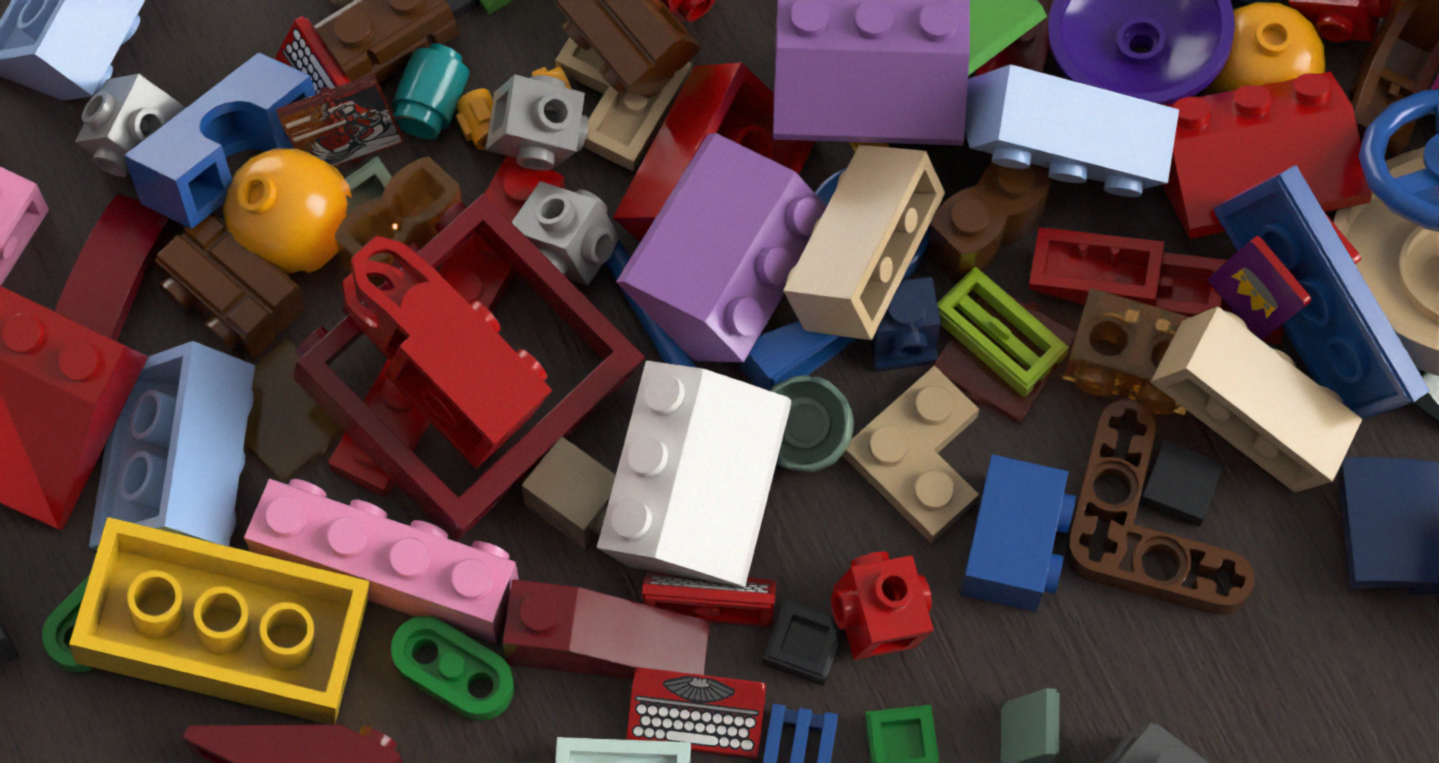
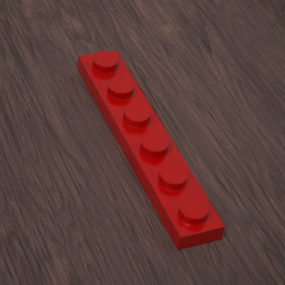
(477, 275)

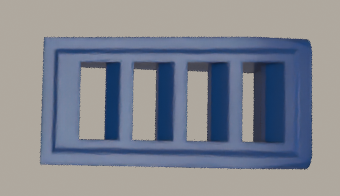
(790, 353)

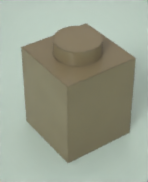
(570, 492)

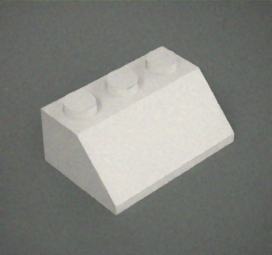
(694, 474)

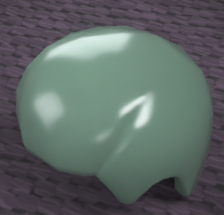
(817, 424)

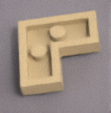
(620, 124)
(902, 456)

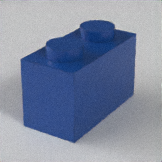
(1016, 534)

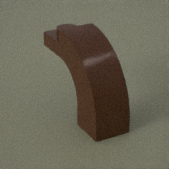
(1397, 65)

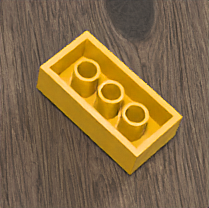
(219, 621)

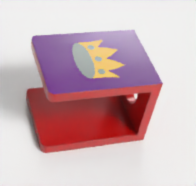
(1262, 287)

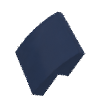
(1391, 522)

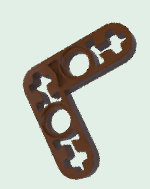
(1132, 542)

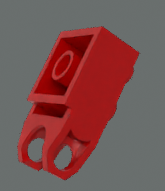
(444, 351)

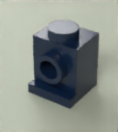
(908, 328)

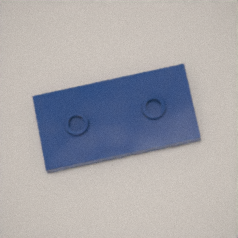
(1343, 328)

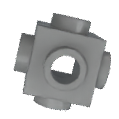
(123, 117)
(537, 121)
(568, 230)

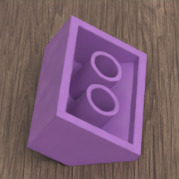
(872, 71)
(722, 250)

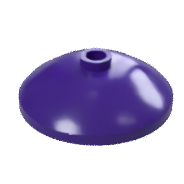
(1186, 41)

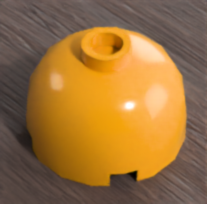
(1269, 47)
(287, 208)

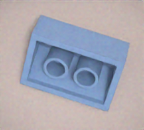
(64, 44)
(1070, 129)
(178, 446)

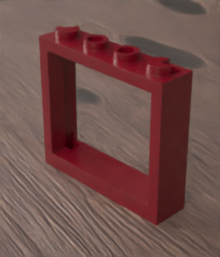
(392, 455)

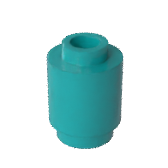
(429, 91)

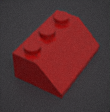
(712, 100)
(1257, 132)

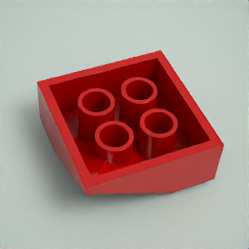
(56, 405)

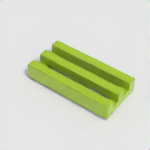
(983, 348)

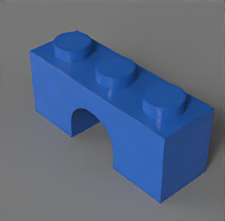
(184, 162)

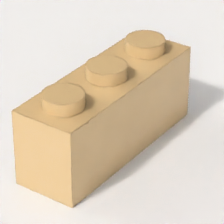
(864, 241)
(1257, 399)

